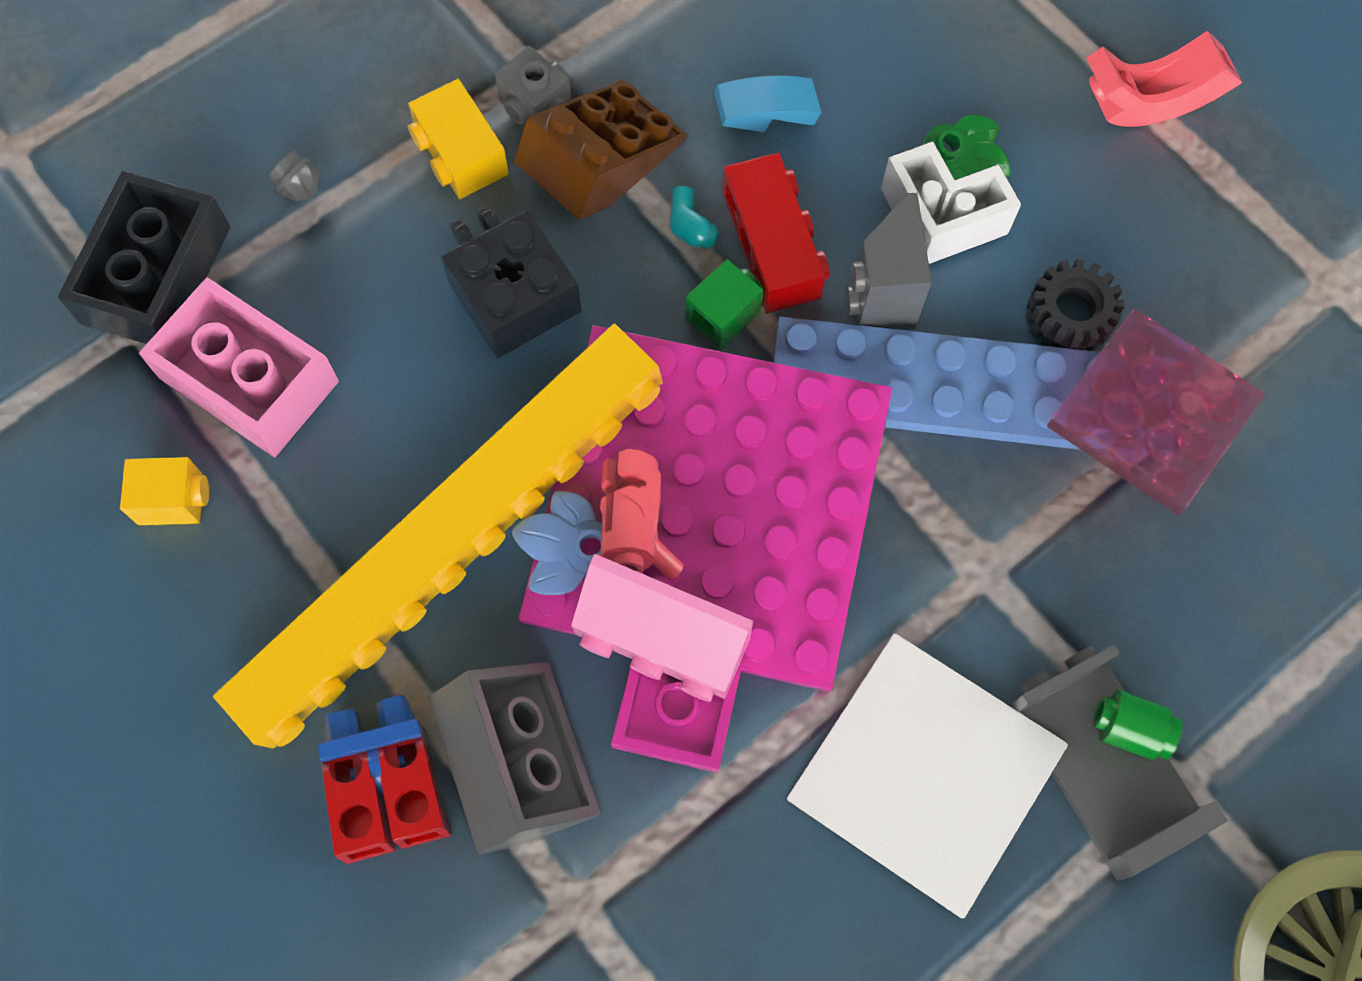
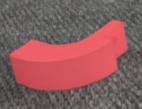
(1161, 88)

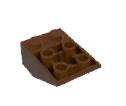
(596, 147)

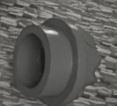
(295, 177)

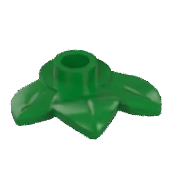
(970, 145)

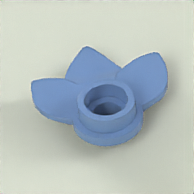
(557, 543)

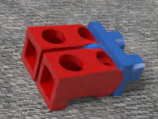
(374, 762)

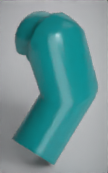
(687, 223)

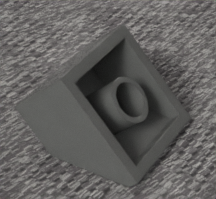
(891, 271)

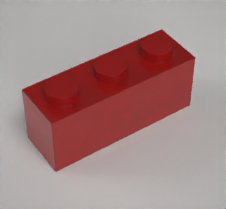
(774, 232)

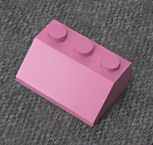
(660, 629)

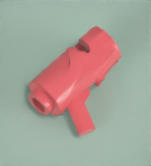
(632, 514)

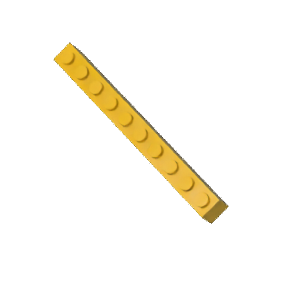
(439, 540)

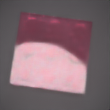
(1156, 411)

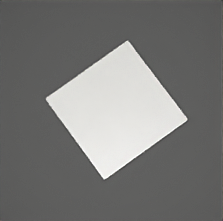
(928, 774)

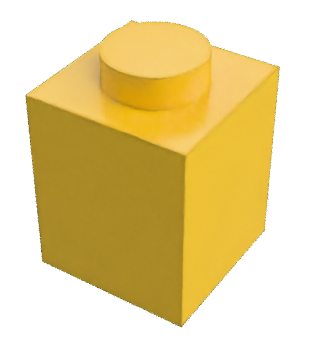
(163, 491)

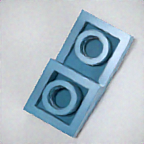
(758, 100)

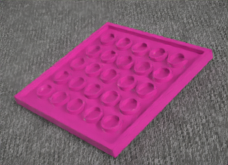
(757, 498)

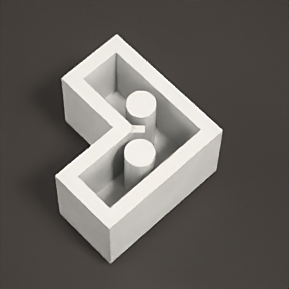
(952, 211)

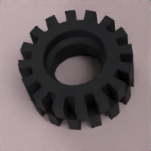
(1081, 284)

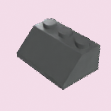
(512, 755)

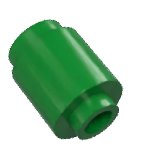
(1137, 725)

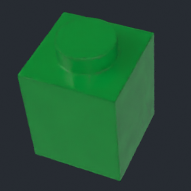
(724, 303)

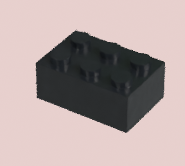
(143, 257)

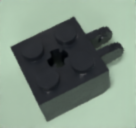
(510, 280)

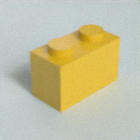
(458, 139)

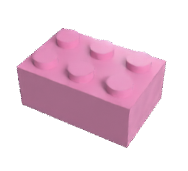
(240, 366)

